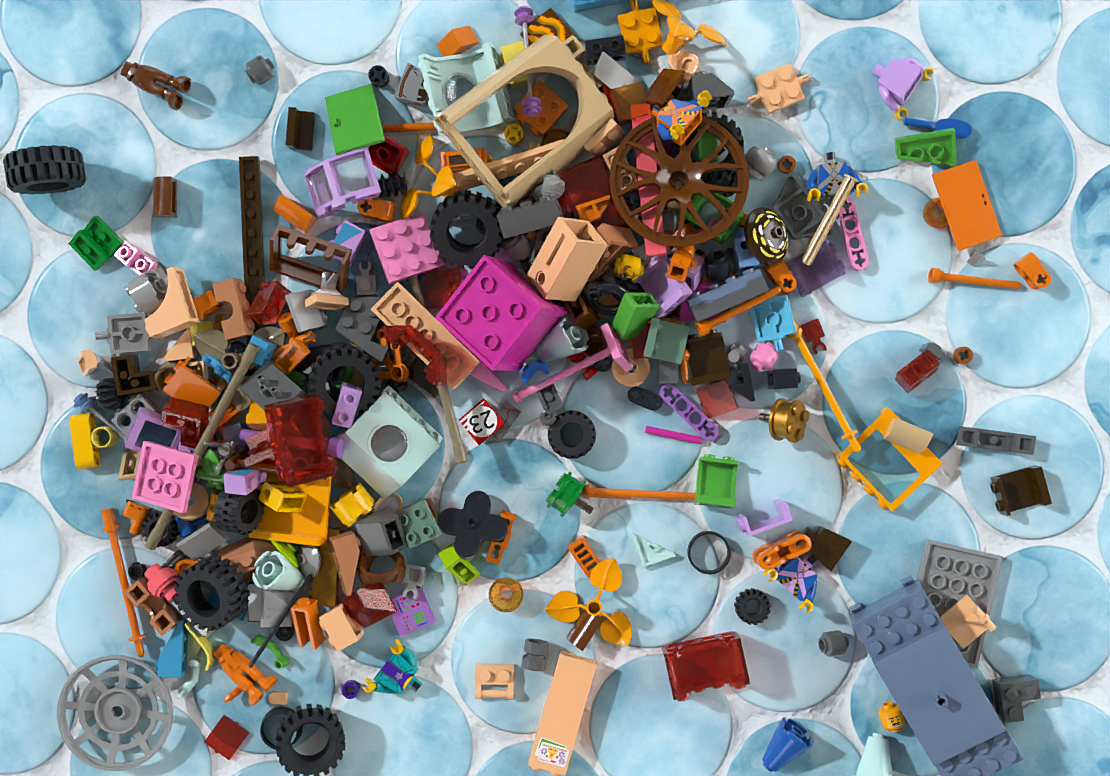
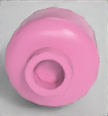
(764, 356)

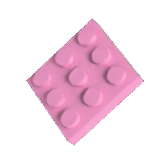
(406, 248)
(165, 476)

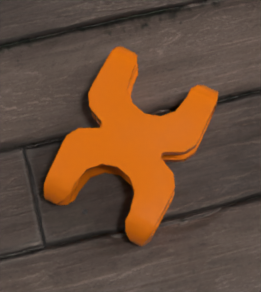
(781, 550)

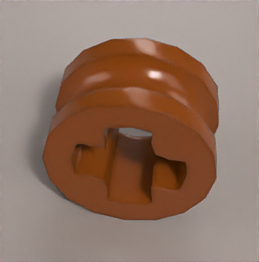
(790, 160)
(969, 353)

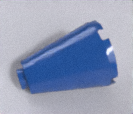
(786, 745)

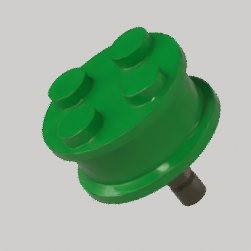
(567, 495)

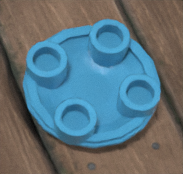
(220, 371)

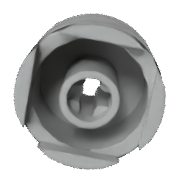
(147, 292)

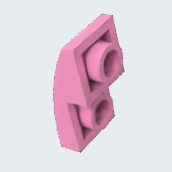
(135, 258)

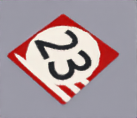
(481, 421)

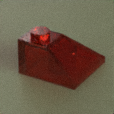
(369, 604)

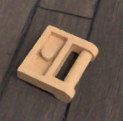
(494, 675)

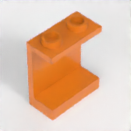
(190, 386)

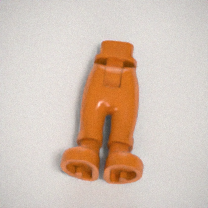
(235, 664)

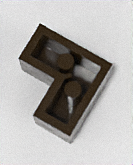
(129, 378)

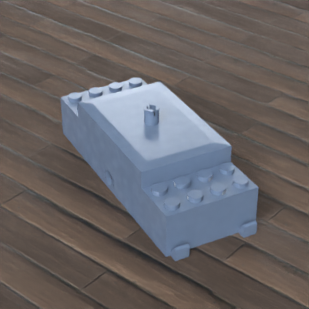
(933, 683)

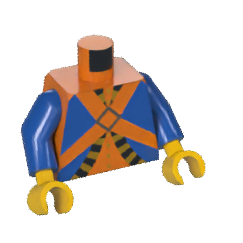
(680, 118)

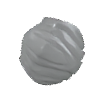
(551, 186)

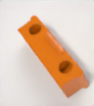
(503, 544)

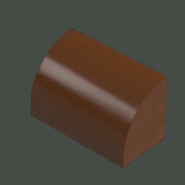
(165, 197)
(583, 629)

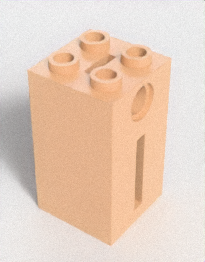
(566, 259)

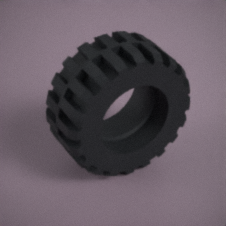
(44, 169)
(460, 204)

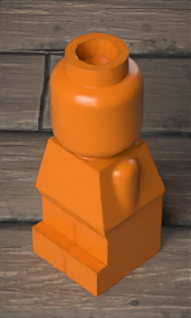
(681, 263)

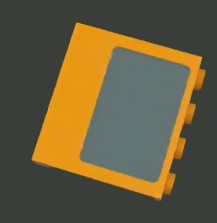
(884, 467)

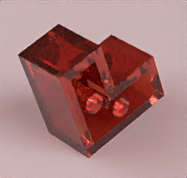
(187, 417)

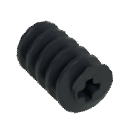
(392, 185)

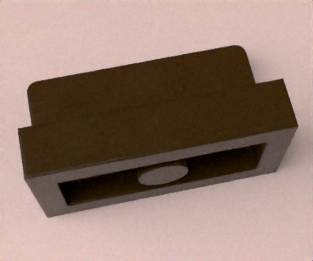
(300, 129)

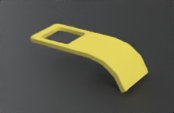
(205, 644)

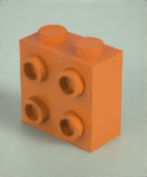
(552, 110)

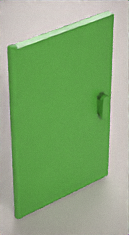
(354, 119)

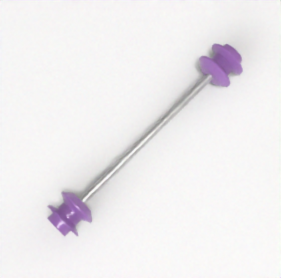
(531, 104)

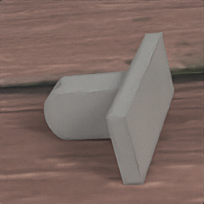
(974, 258)

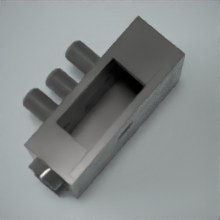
(270, 386)

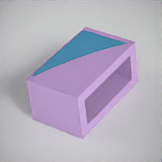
(350, 237)
(243, 480)

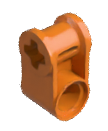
(380, 210)
(1030, 269)
(779, 274)

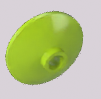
(287, 551)

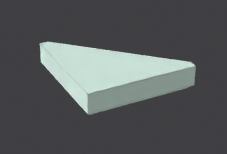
(649, 552)

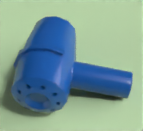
(188, 527)

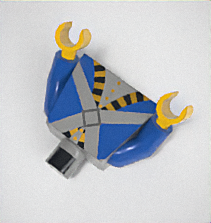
(828, 177)

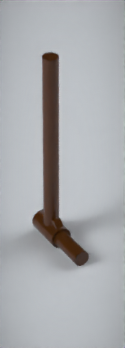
(237, 461)

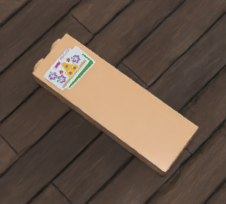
(562, 713)

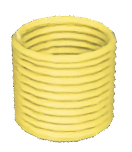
(96, 440)

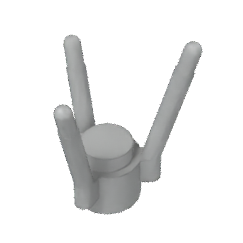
(225, 450)

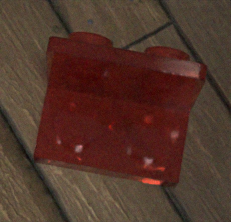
(440, 286)

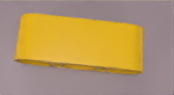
(85, 453)

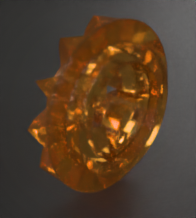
(930, 216)

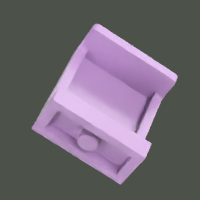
(666, 291)

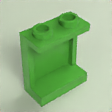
(716, 482)

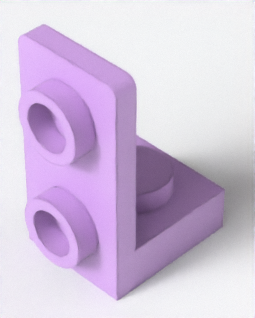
(346, 404)

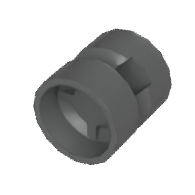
(535, 652)

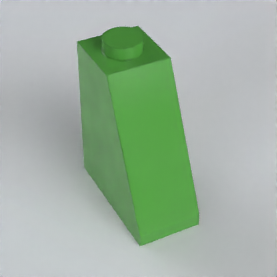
(634, 314)

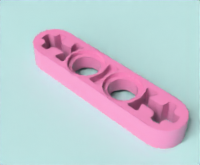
(855, 233)

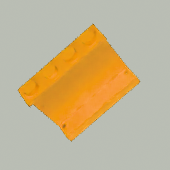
(302, 527)

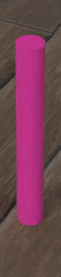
(673, 435)

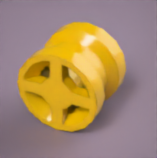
(512, 131)

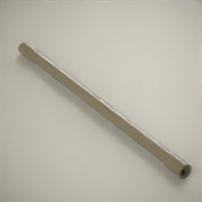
(246, 360)
(458, 446)

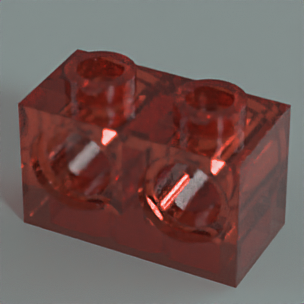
(917, 371)

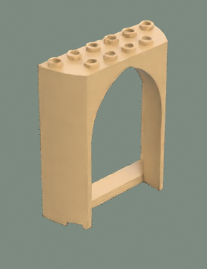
(543, 55)

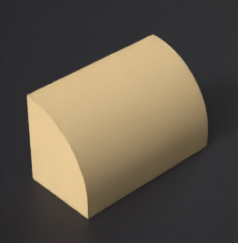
(907, 436)

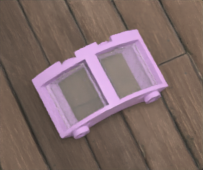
(340, 181)

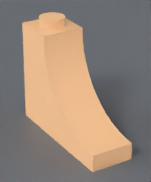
(176, 310)

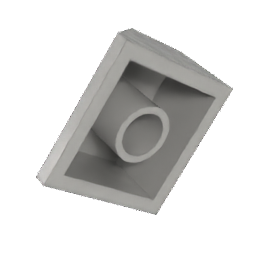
(303, 317)
(203, 541)

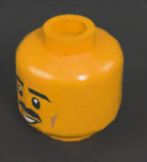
(891, 717)

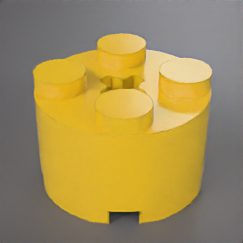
(352, 504)

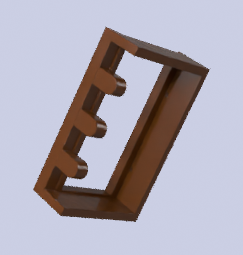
(302, 270)

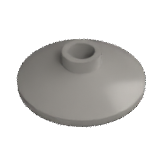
(308, 559)

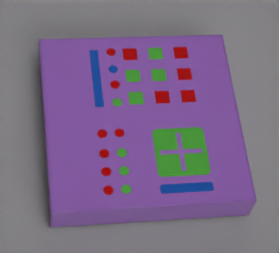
(412, 613)

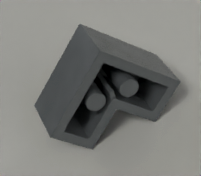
(1010, 693)

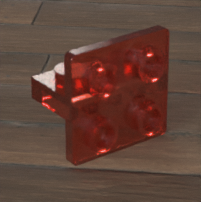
(260, 449)

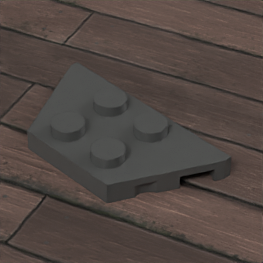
(796, 212)

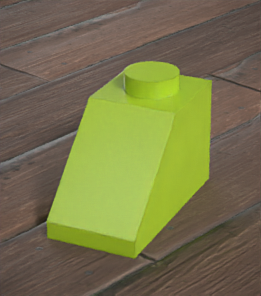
(458, 567)

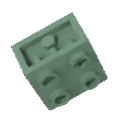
(666, 341)
(418, 524)

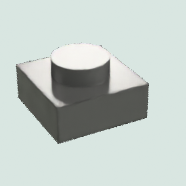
(934, 349)

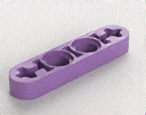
(686, 414)

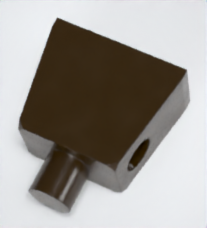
(826, 546)

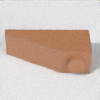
(346, 556)

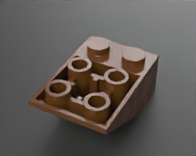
(665, 87)

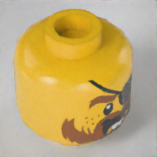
(628, 267)

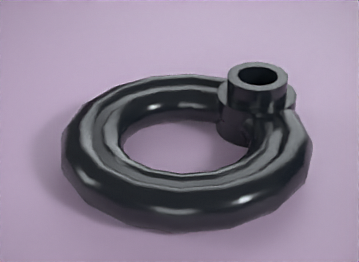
(595, 290)

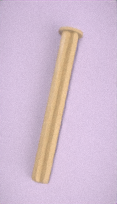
(828, 219)

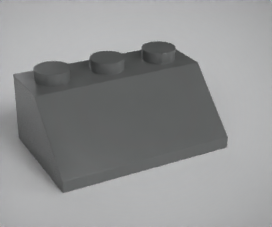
(720, 92)
(529, 216)

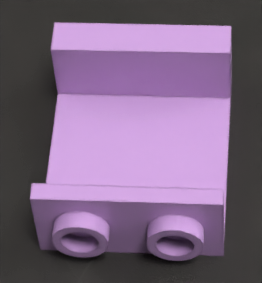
(784, 516)

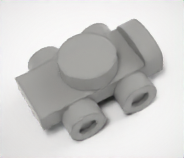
(736, 353)

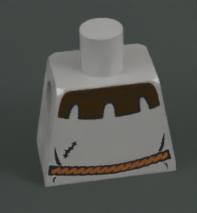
(411, 87)

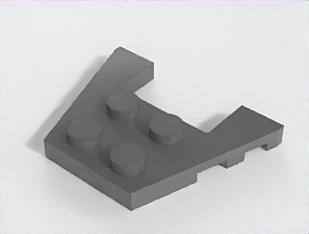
(360, 325)

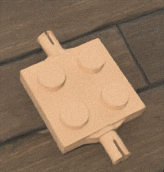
(779, 89)

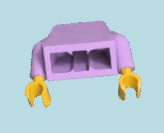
(898, 82)

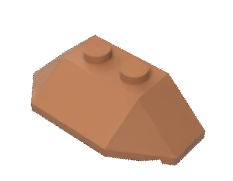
(245, 554)

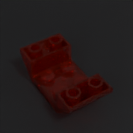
(437, 368)

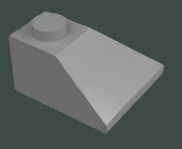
(273, 605)

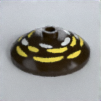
(766, 236)

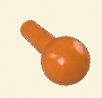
(683, 367)

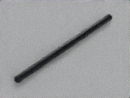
(280, 620)

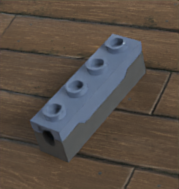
(728, 295)

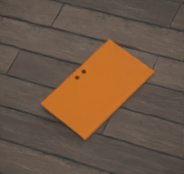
(964, 206)

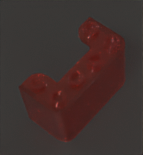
(589, 182)
(299, 440)
(705, 664)

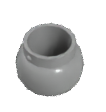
(760, 161)

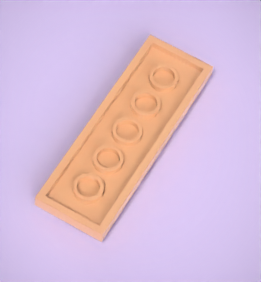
(401, 308)

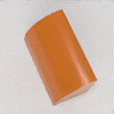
(294, 214)

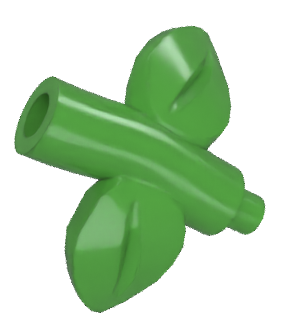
(208, 471)

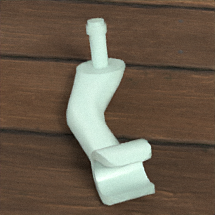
(185, 688)

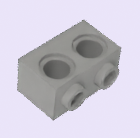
(131, 411)

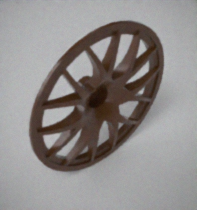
(679, 170)

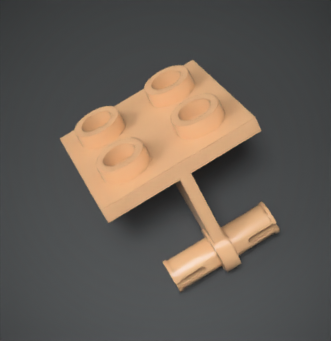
(966, 621)

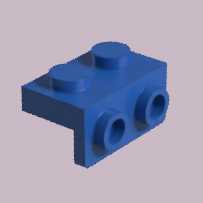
(528, 371)

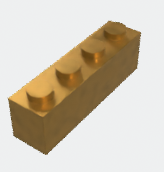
(326, 581)

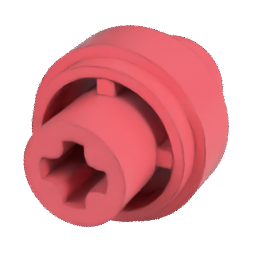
(162, 582)

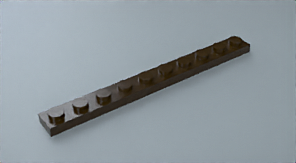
(252, 229)

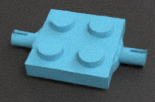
(773, 320)

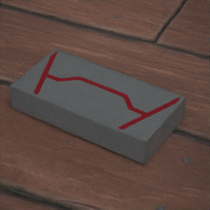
(508, 414)

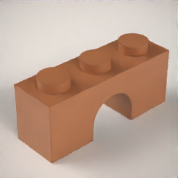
(239, 324)
(162, 614)

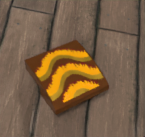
(547, 24)

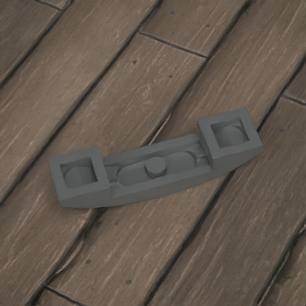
(996, 440)

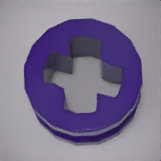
(351, 695)

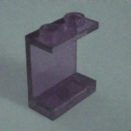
(821, 271)

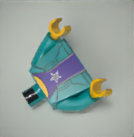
(396, 672)

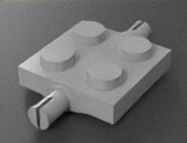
(126, 333)

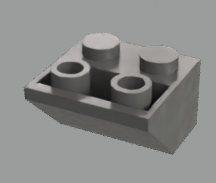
(381, 533)

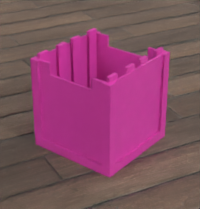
(499, 314)

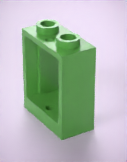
(699, 202)

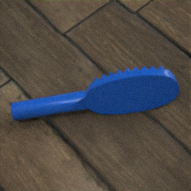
(962, 128)

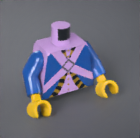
(798, 579)

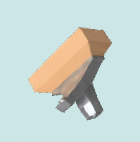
(327, 296)
(90, 361)

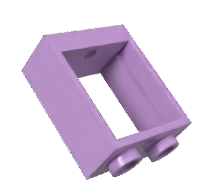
(138, 422)

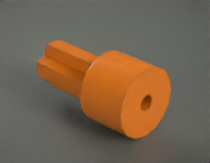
(287, 325)

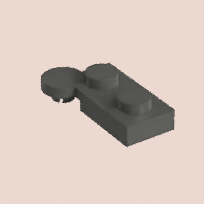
(551, 404)

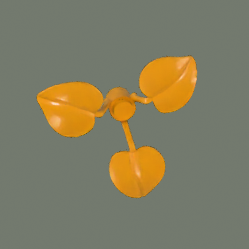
(679, 29)
(443, 185)
(607, 577)

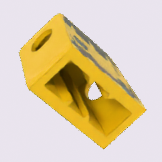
(274, 493)

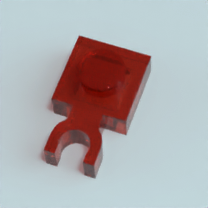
(812, 333)

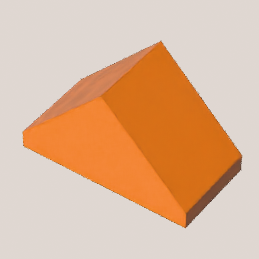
(457, 41)

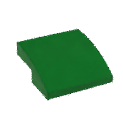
(96, 243)

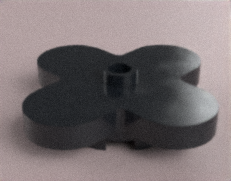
(485, 528)

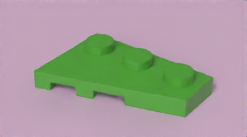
(932, 147)

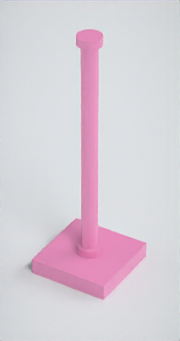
(615, 348)

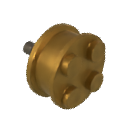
(787, 420)

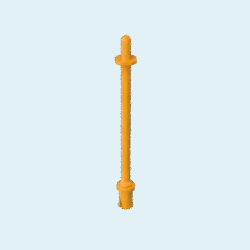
(849, 434)

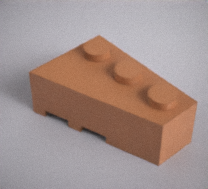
(618, 241)

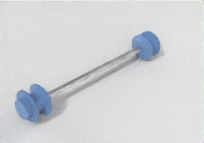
(87, 405)

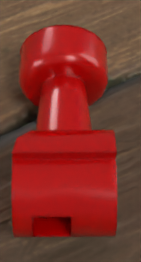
(589, 372)

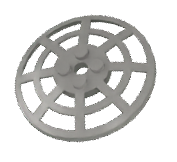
(108, 719)

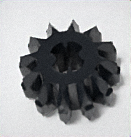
(107, 395)

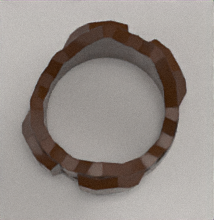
(396, 575)

